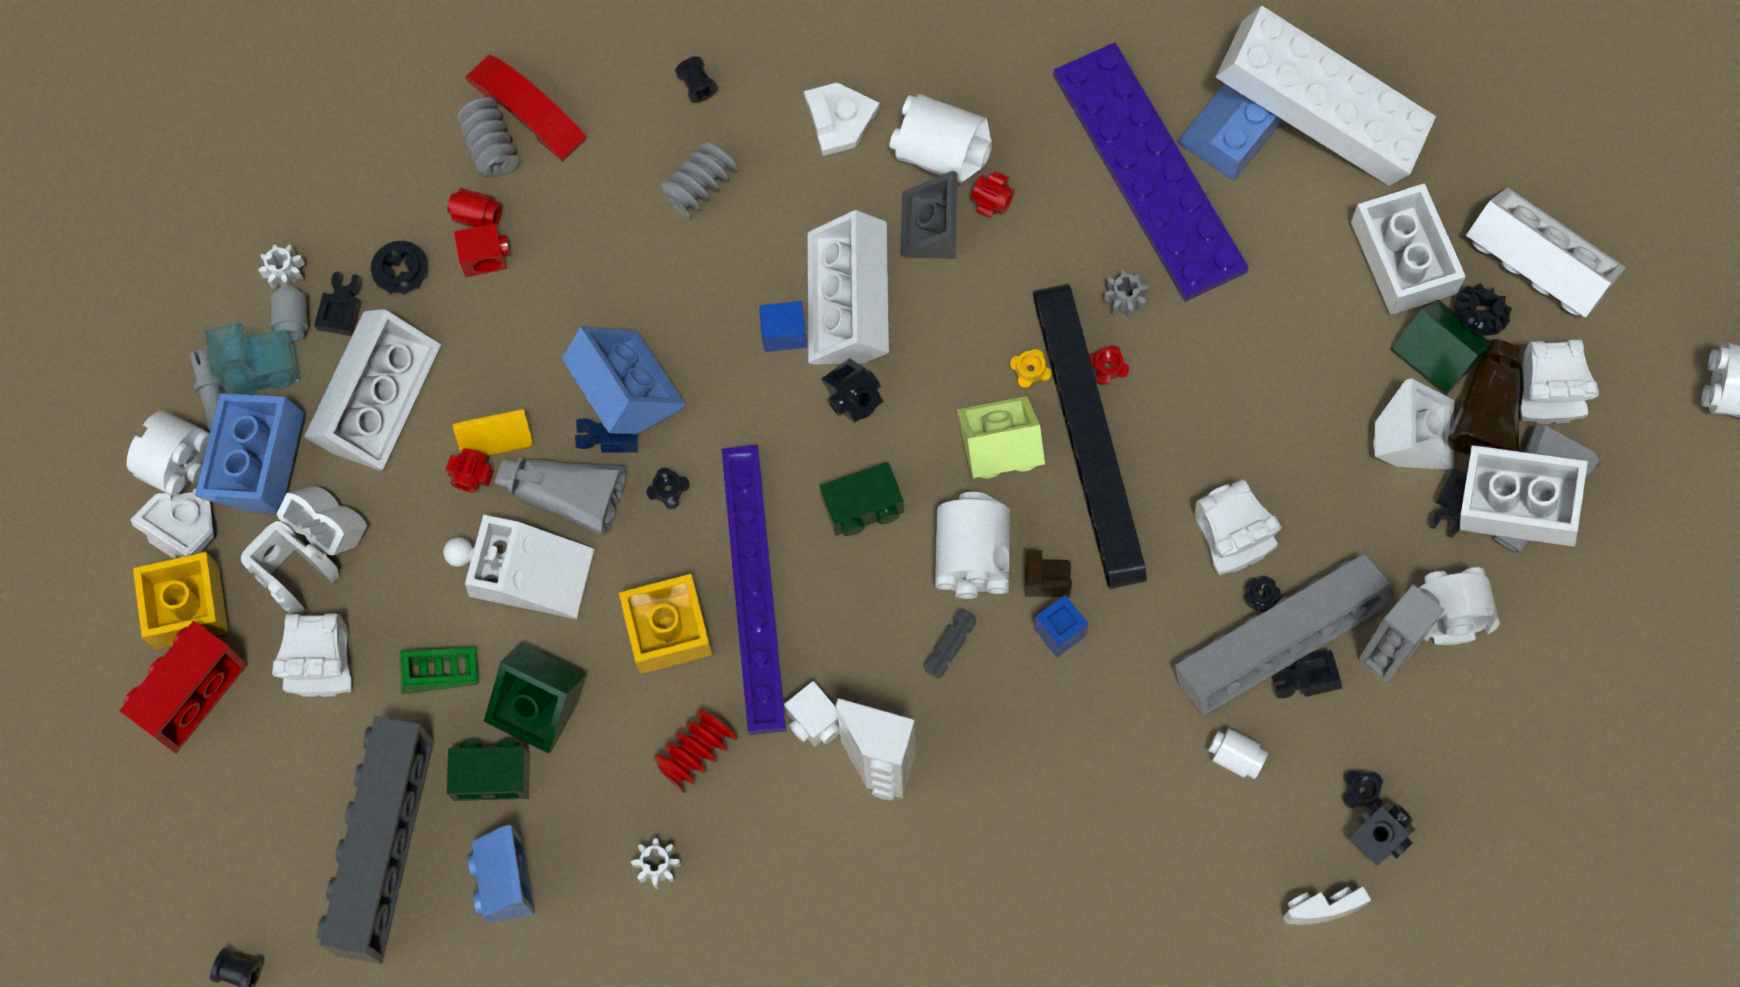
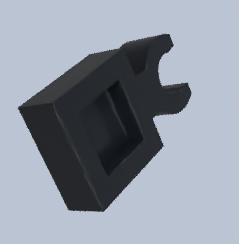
(339, 310)
(1452, 499)
(1312, 674)

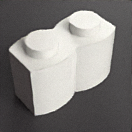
(322, 520)

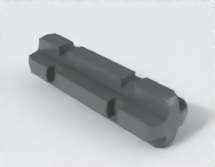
(950, 644)

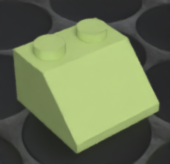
(1001, 437)

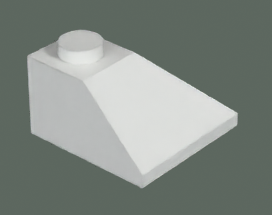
(1416, 428)

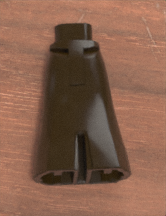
(1491, 404)

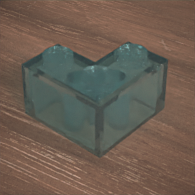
(254, 362)

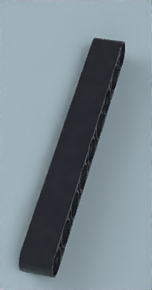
(1089, 437)

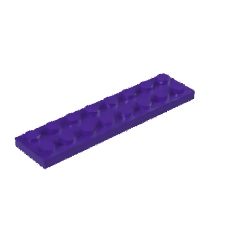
(1150, 172)

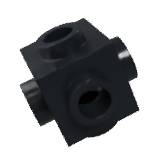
(852, 390)
(1374, 841)

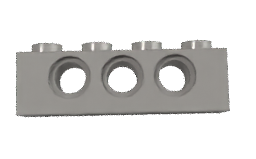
(1401, 632)

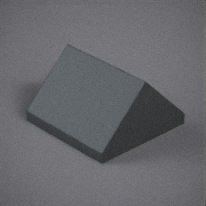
(930, 219)

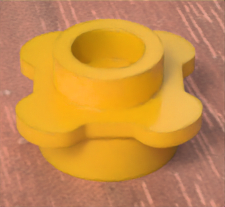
(1030, 358)

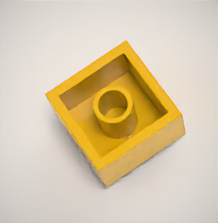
(177, 593)
(665, 624)

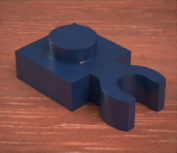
(599, 435)

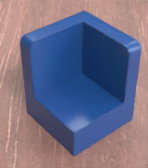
(783, 326)
(1061, 626)

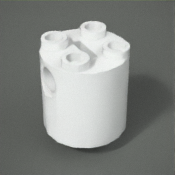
(942, 138)
(1724, 389)
(973, 546)

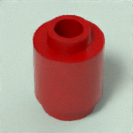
(474, 208)

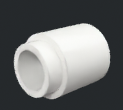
(1237, 753)

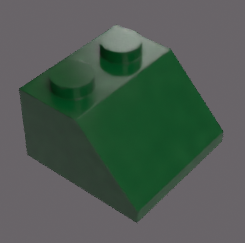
(534, 697)

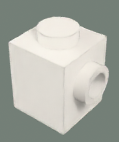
(812, 715)

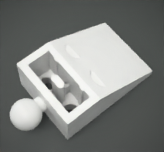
(534, 572)

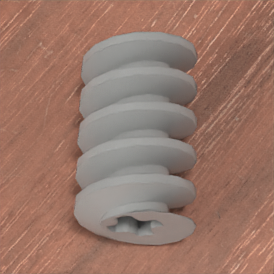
(487, 138)
(695, 177)

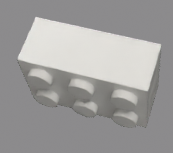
(1407, 249)
(1523, 495)

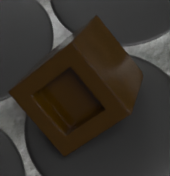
(1047, 577)

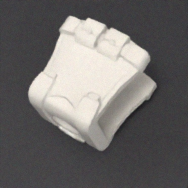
(1555, 382)
(1236, 527)
(285, 543)
(314, 656)

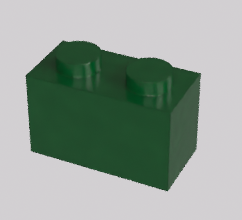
(862, 500)
(488, 772)

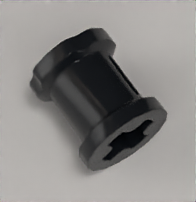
(696, 79)
(235, 970)

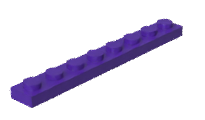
(753, 590)

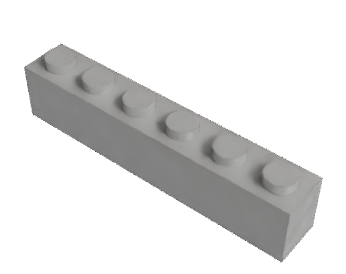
(1283, 634)

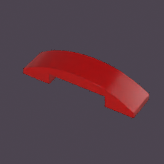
(528, 105)

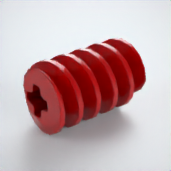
(693, 749)

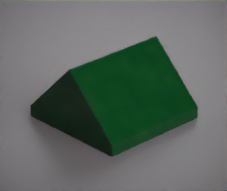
(1440, 347)

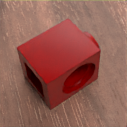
(481, 249)

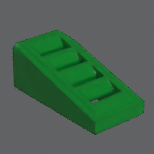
(422, 657)

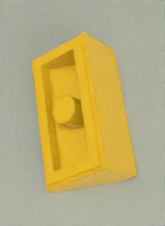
(495, 433)

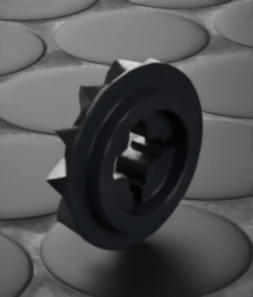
(392, 255)
(1482, 321)

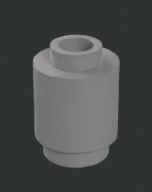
(289, 311)

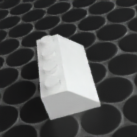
(1545, 252)
(848, 290)
(373, 389)
(878, 746)

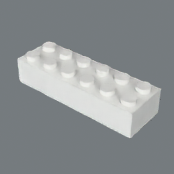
(1325, 96)

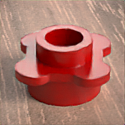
(1111, 355)

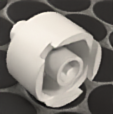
(168, 453)
(1467, 606)

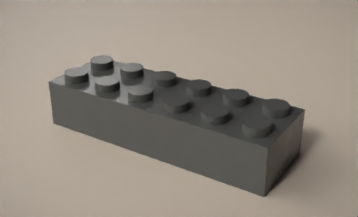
(376, 840)

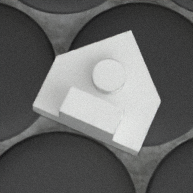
(839, 116)
(176, 523)

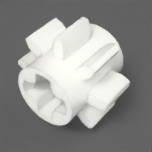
(281, 257)
(648, 856)

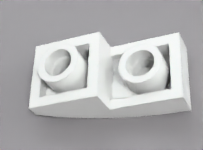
(1316, 909)

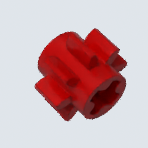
(992, 194)
(469, 470)

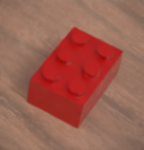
(183, 686)

